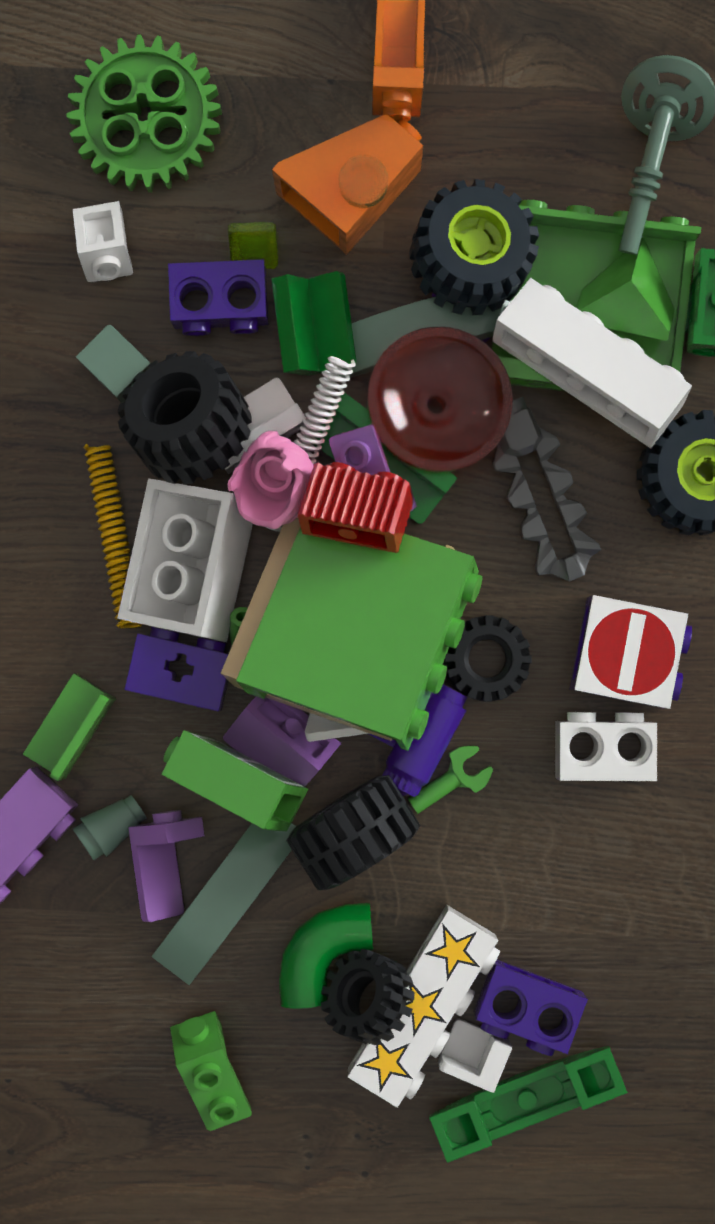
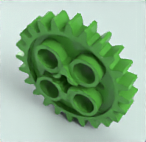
(144, 70)

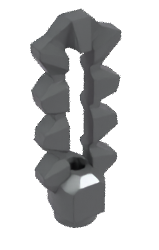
(524, 437)

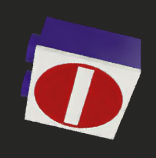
(630, 652)

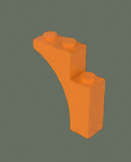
(399, 59)

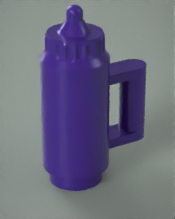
(415, 767)

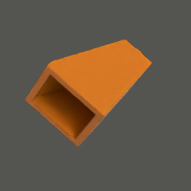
(312, 177)

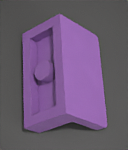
(277, 739)

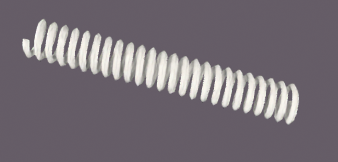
(311, 425)

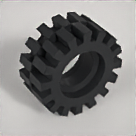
(516, 664)
(386, 1007)

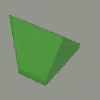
(630, 296)

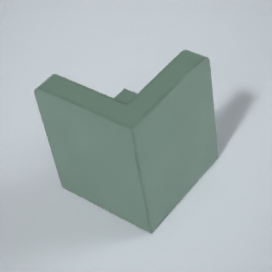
(113, 361)

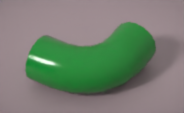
(316, 946)

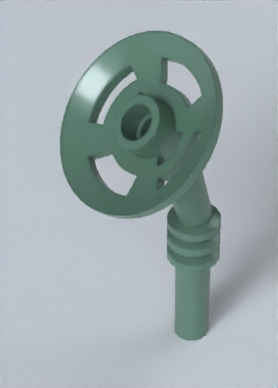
(664, 115)

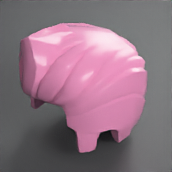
(271, 480)

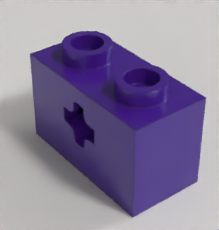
(151, 674)

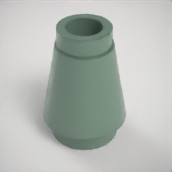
(108, 827)

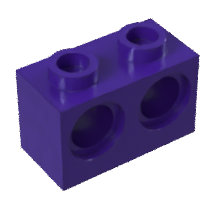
(219, 282)
(535, 996)

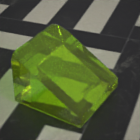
(254, 242)

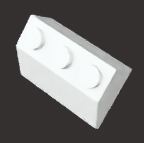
(186, 560)

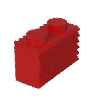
(356, 506)

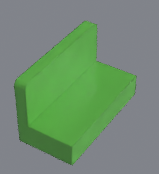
(69, 726)

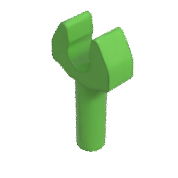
(452, 779)

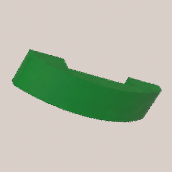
(527, 1100)

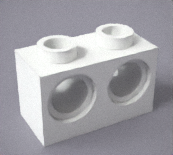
(605, 760)

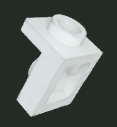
(102, 242)

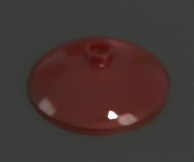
(458, 373)

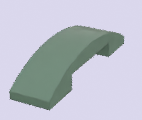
(379, 331)
(223, 901)

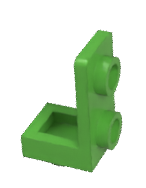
(208, 1072)

